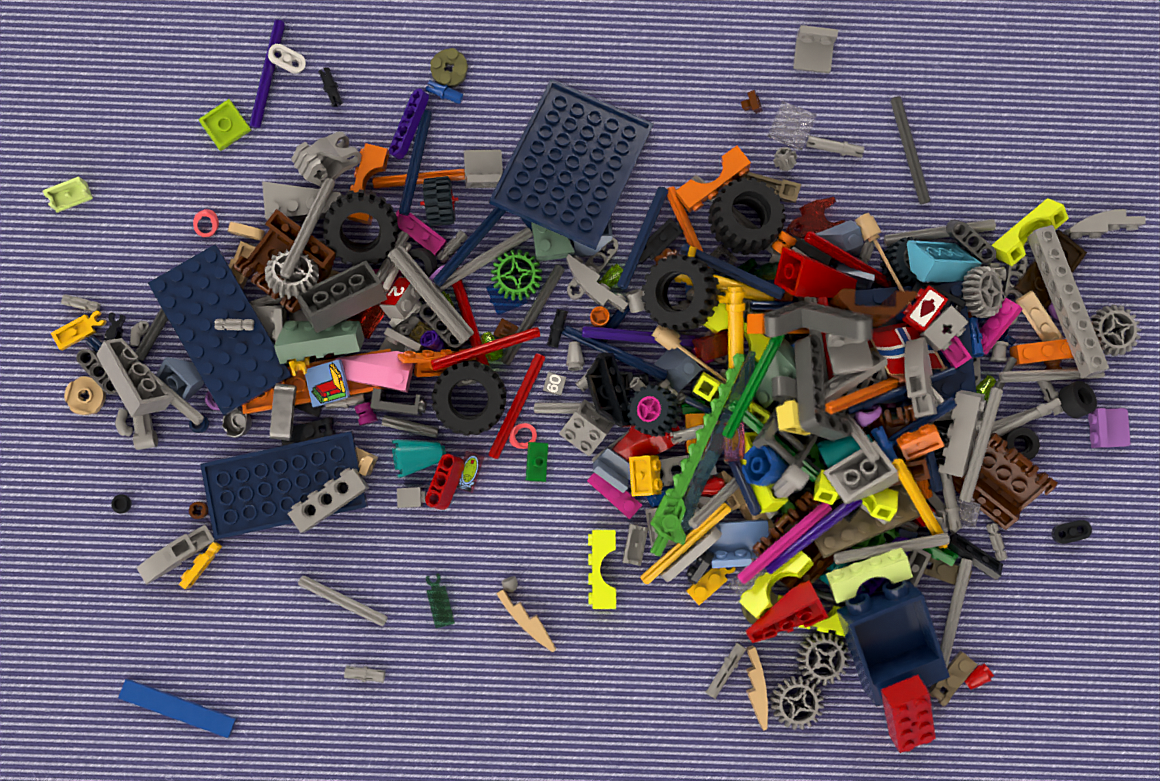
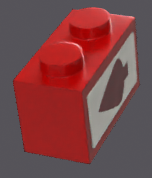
(924, 309)

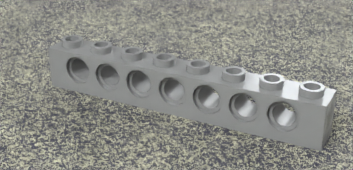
(1067, 302)

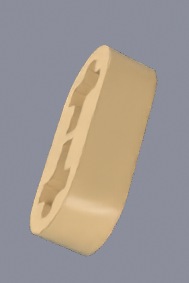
(246, 231)

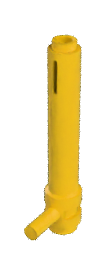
(750, 293)
(735, 308)

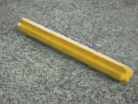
(917, 498)
(691, 538)

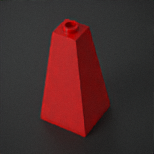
(809, 277)

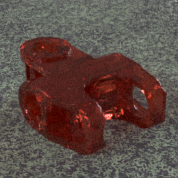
(812, 218)

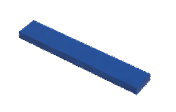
(177, 708)

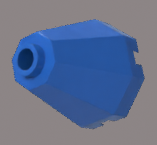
(763, 466)

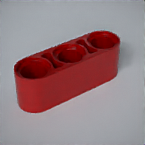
(451, 475)

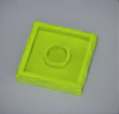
(224, 124)

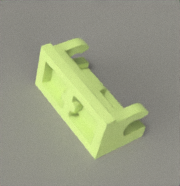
(68, 194)

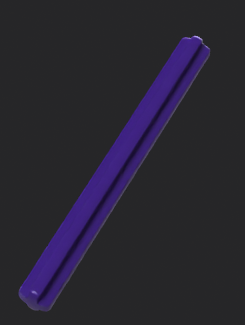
(266, 76)
(628, 335)
(812, 534)

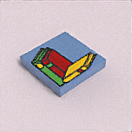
(327, 383)

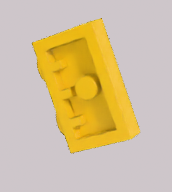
(645, 475)

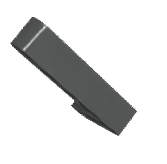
(818, 318)
(812, 393)

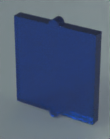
(500, 303)

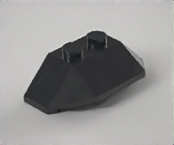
(608, 390)

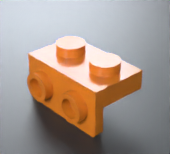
(920, 442)

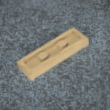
(1038, 317)

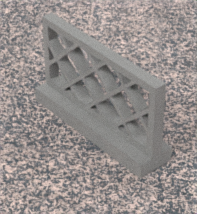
(842, 383)

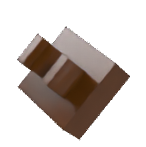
(752, 103)
(505, 329)

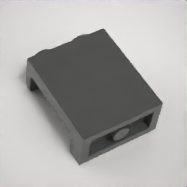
(378, 403)

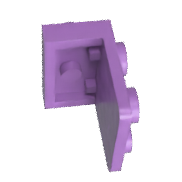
(1109, 428)

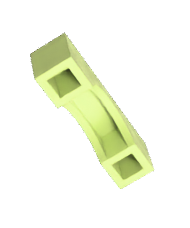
(846, 581)

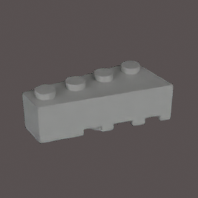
(292, 200)
(132, 380)
(963, 432)

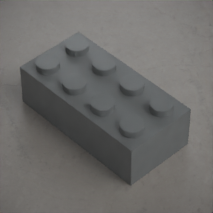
(341, 296)

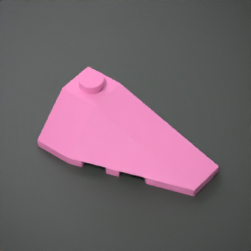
(379, 370)

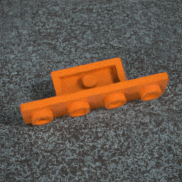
(423, 361)

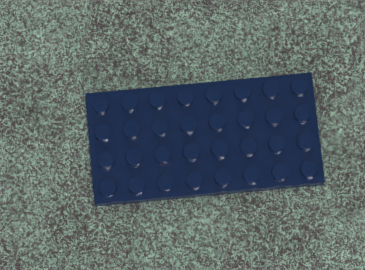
(230, 362)
(262, 486)

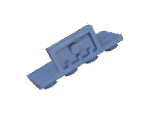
(736, 542)

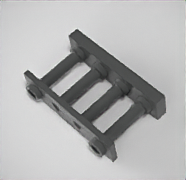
(766, 438)

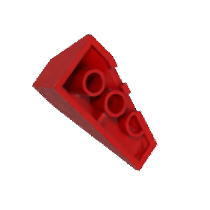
(641, 444)
(794, 609)

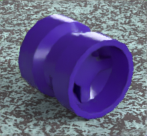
(431, 341)

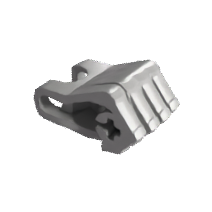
(325, 158)

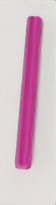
(784, 542)

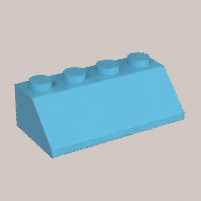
(939, 261)

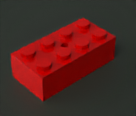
(908, 714)

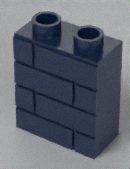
(892, 638)

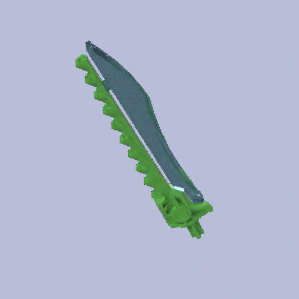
(672, 515)

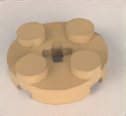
(75, 401)

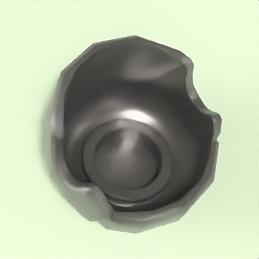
(236, 423)

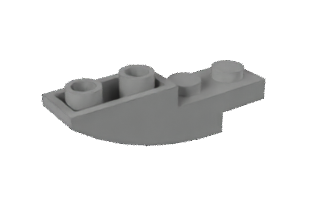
(1103, 222)
(588, 281)
(917, 377)
(174, 554)

